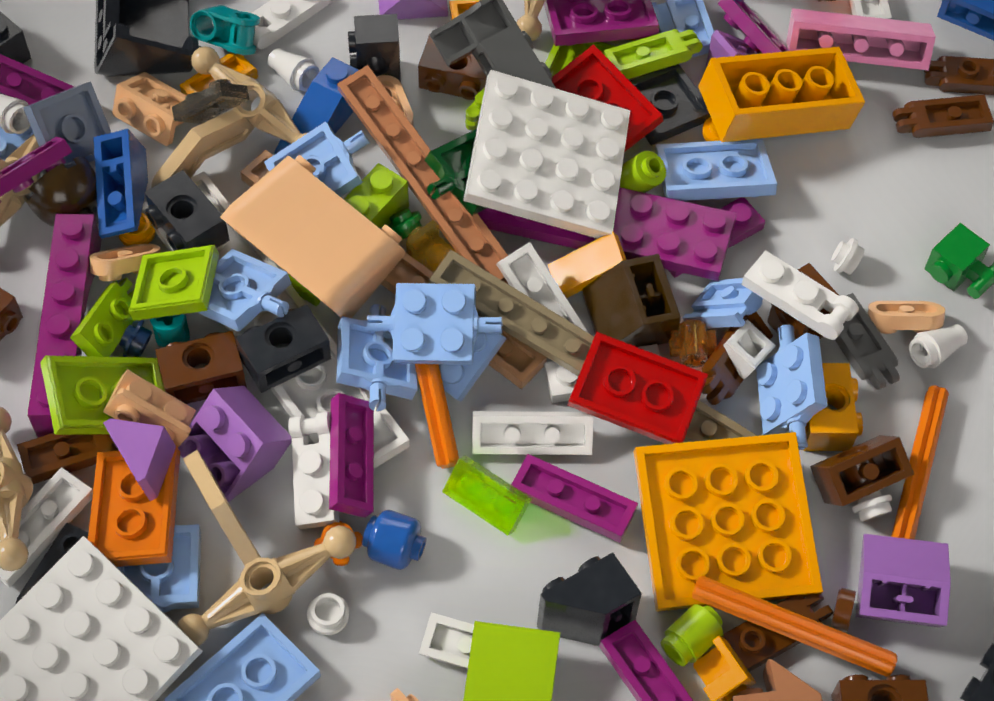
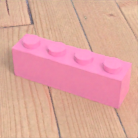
(863, 38)

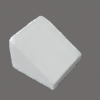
(748, 348)

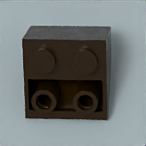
(633, 302)

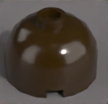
(64, 191)

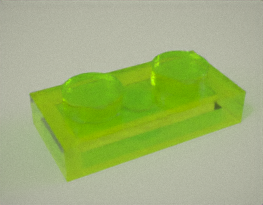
(486, 495)

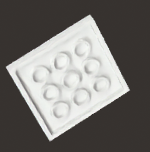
(547, 155)
(89, 637)

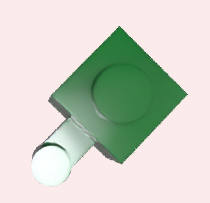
(959, 258)

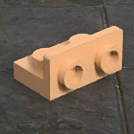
(148, 106)
(145, 403)

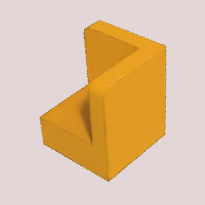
(723, 672)

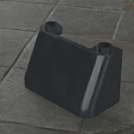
(142, 37)

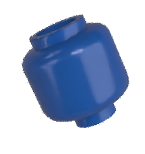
(394, 539)

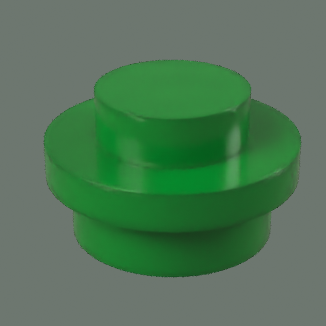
(405, 222)

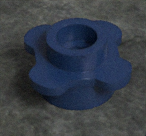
(135, 340)

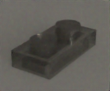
(211, 102)

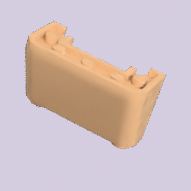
(315, 235)

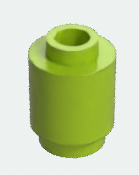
(643, 172)
(692, 634)

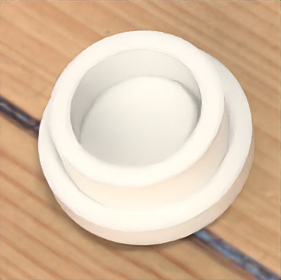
(847, 256)
(873, 506)
(328, 614)

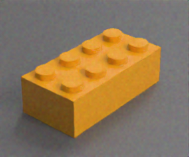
(780, 94)

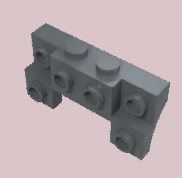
(494, 40)

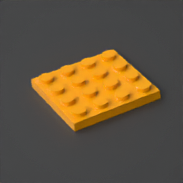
(727, 515)

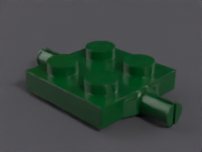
(452, 166)

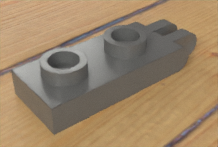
(867, 349)

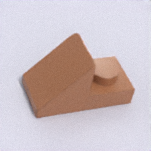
(780, 686)

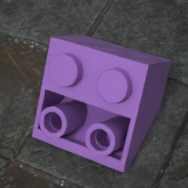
(236, 439)
(904, 581)

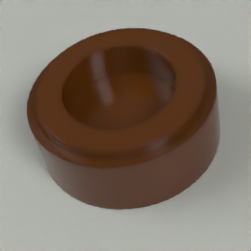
(843, 609)

